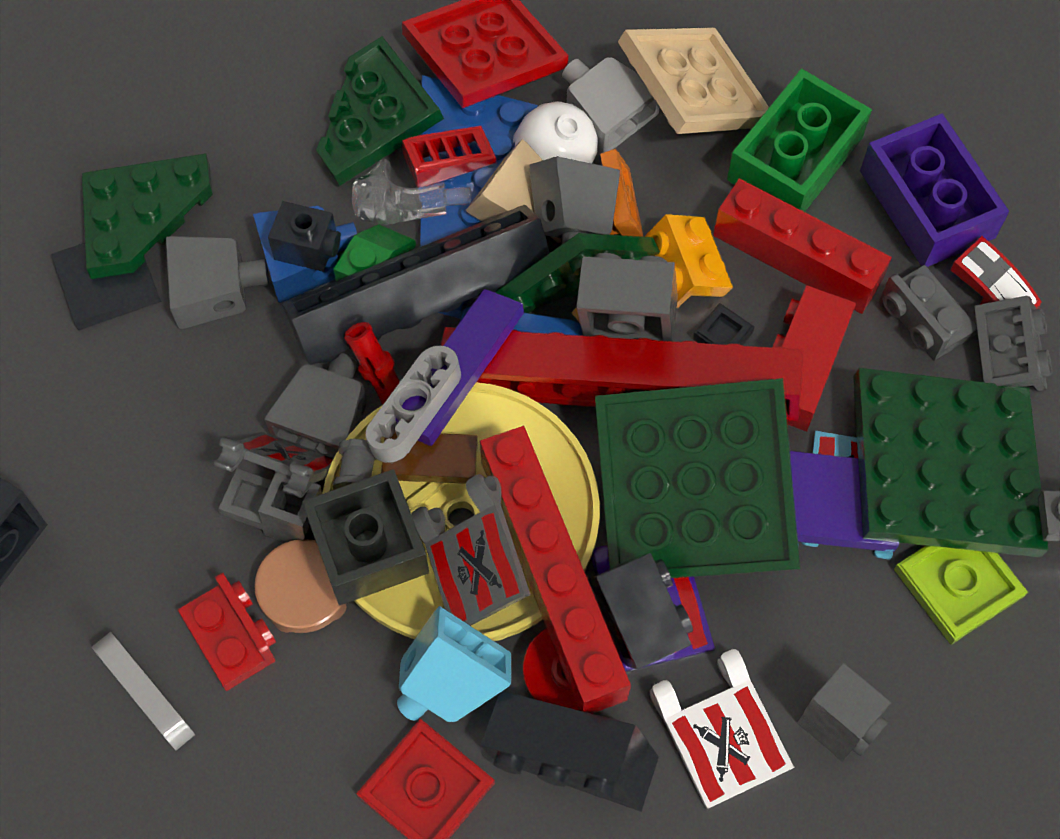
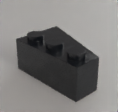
(571, 749)

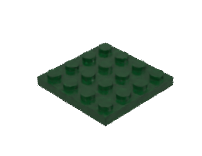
(947, 463)
(699, 478)

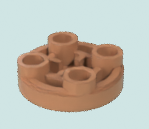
(296, 588)

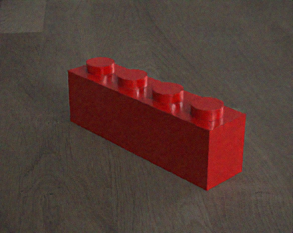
(800, 245)

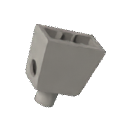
(611, 98)

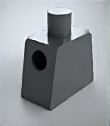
(574, 197)
(209, 278)
(319, 407)

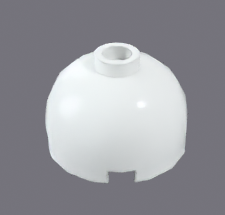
(559, 131)

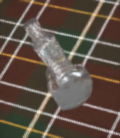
(385, 204)

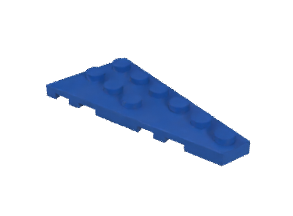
(499, 120)

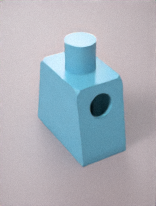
(451, 669)

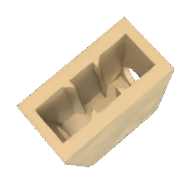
(508, 186)

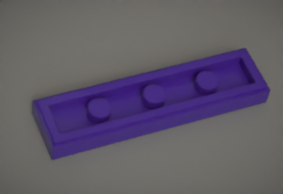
(475, 344)

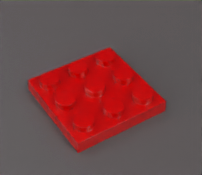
(484, 47)

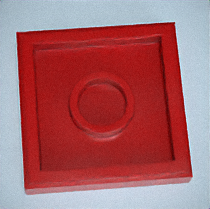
(425, 786)

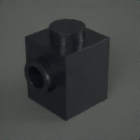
(304, 236)

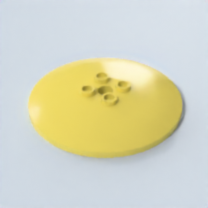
(567, 469)

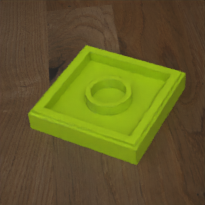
(960, 587)

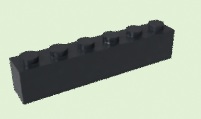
(417, 283)

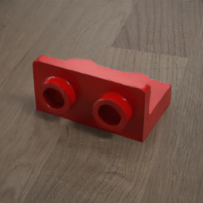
(227, 634)

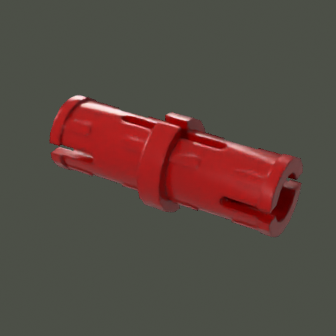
(374, 362)

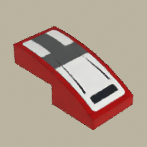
(992, 274)

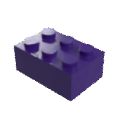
(933, 190)

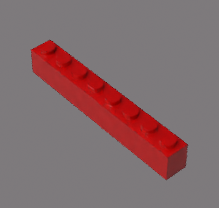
(578, 368)

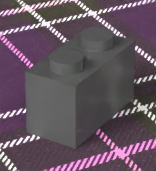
(845, 713)

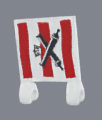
(725, 738)

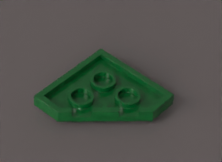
(374, 112)
(137, 207)
(560, 271)

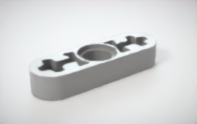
(413, 423)
(143, 691)

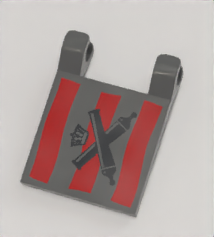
(279, 455)
(476, 558)

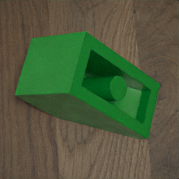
(370, 249)

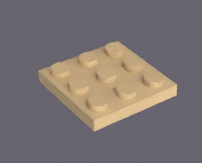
(694, 79)

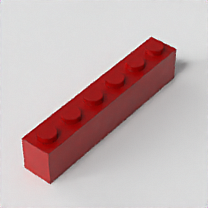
(555, 573)

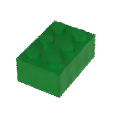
(800, 141)

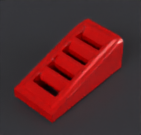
(442, 169)

